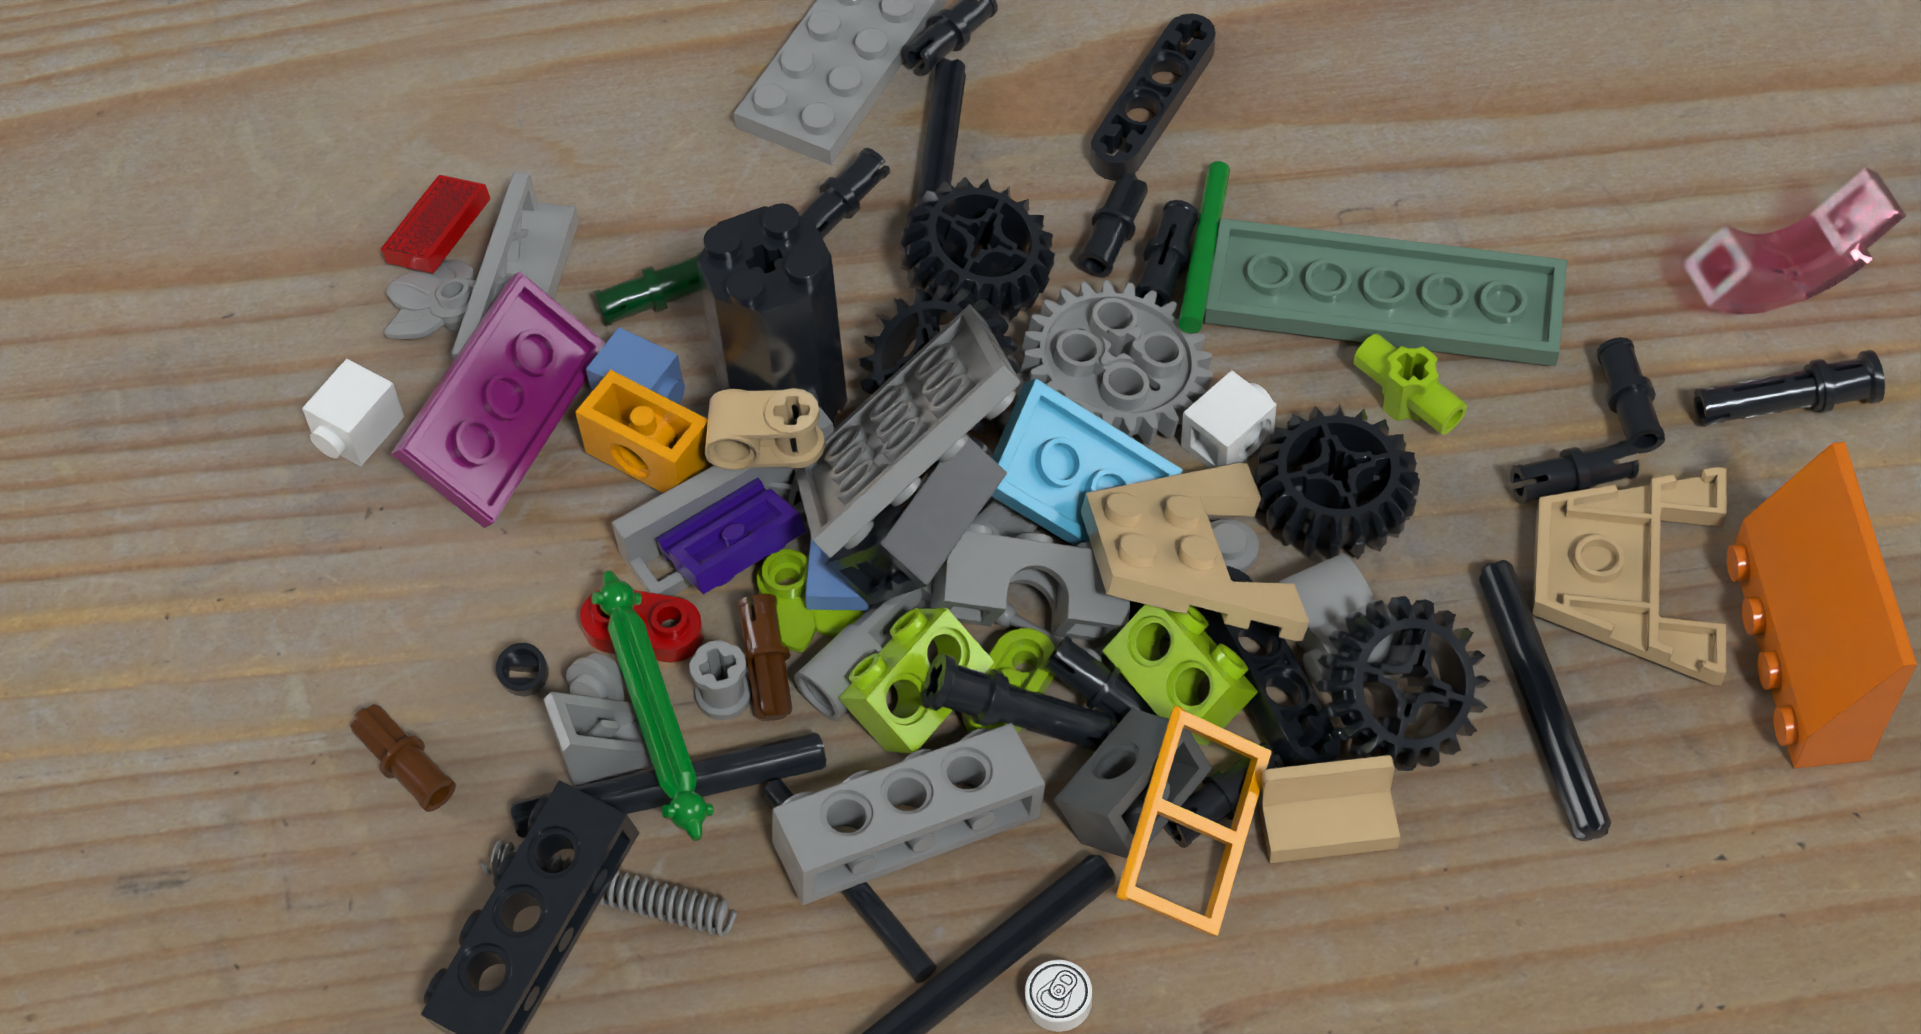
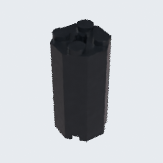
(773, 306)

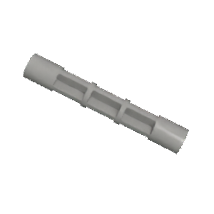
(829, 671)

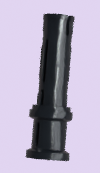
(1815, 387)
(993, 699)

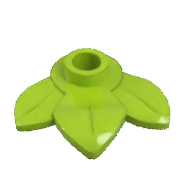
(795, 620)

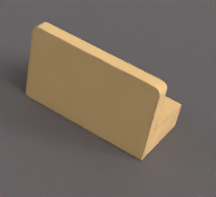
(1328, 809)

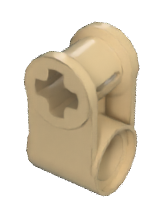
(757, 429)

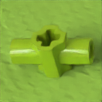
(1410, 383)

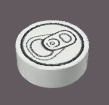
(1058, 995)

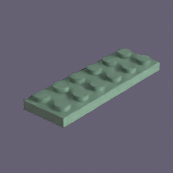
(1390, 287)

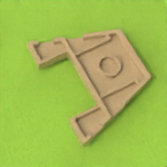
(1163, 553)
(1603, 568)

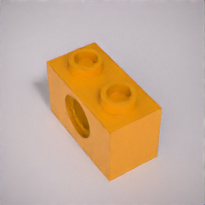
(642, 433)

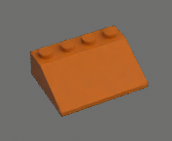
(1822, 614)

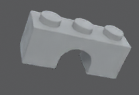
(983, 565)

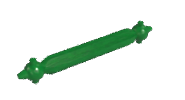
(652, 706)

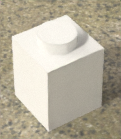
(352, 413)

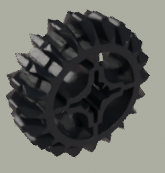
(951, 225)
(922, 323)
(1317, 506)
(1420, 637)

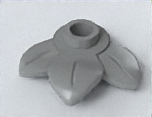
(430, 300)

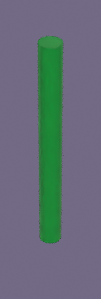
(1204, 248)

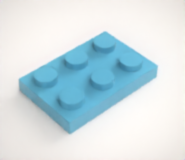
(1060, 454)

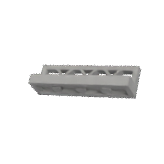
(525, 239)
(638, 529)

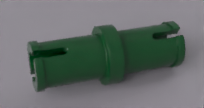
(649, 290)

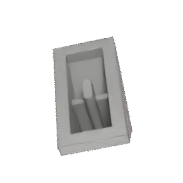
(597, 737)

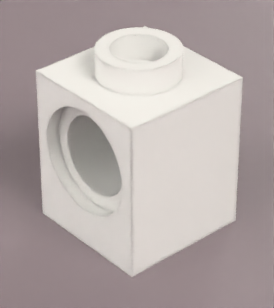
(1228, 422)

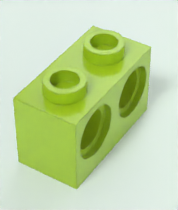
(905, 666)
(1177, 675)

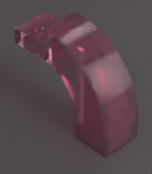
(1786, 266)

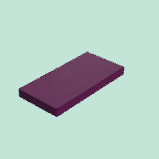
(499, 400)

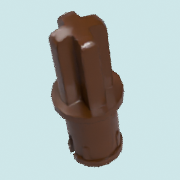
(765, 657)
(403, 757)

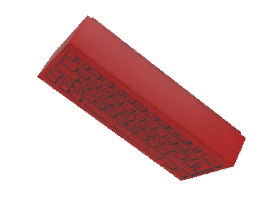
(435, 224)

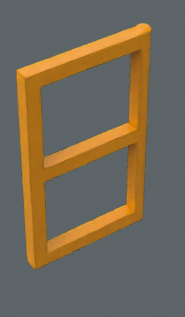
(1232, 838)

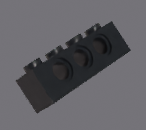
(566, 903)

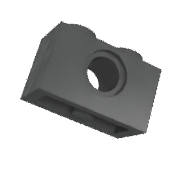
(1112, 785)

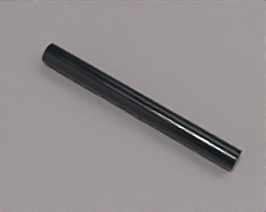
(872, 909)

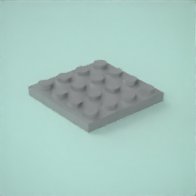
(904, 430)

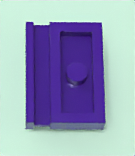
(731, 535)

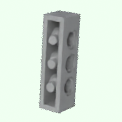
(890, 839)

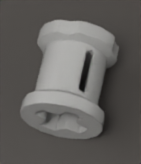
(726, 663)

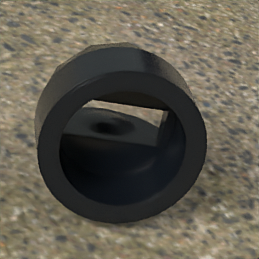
(522, 658)

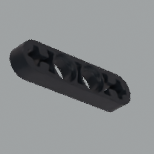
(1147, 93)
(1280, 670)

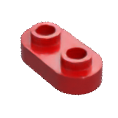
(668, 644)

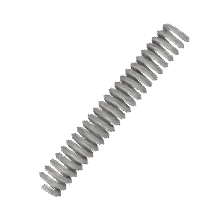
(633, 887)

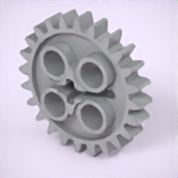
(1118, 358)

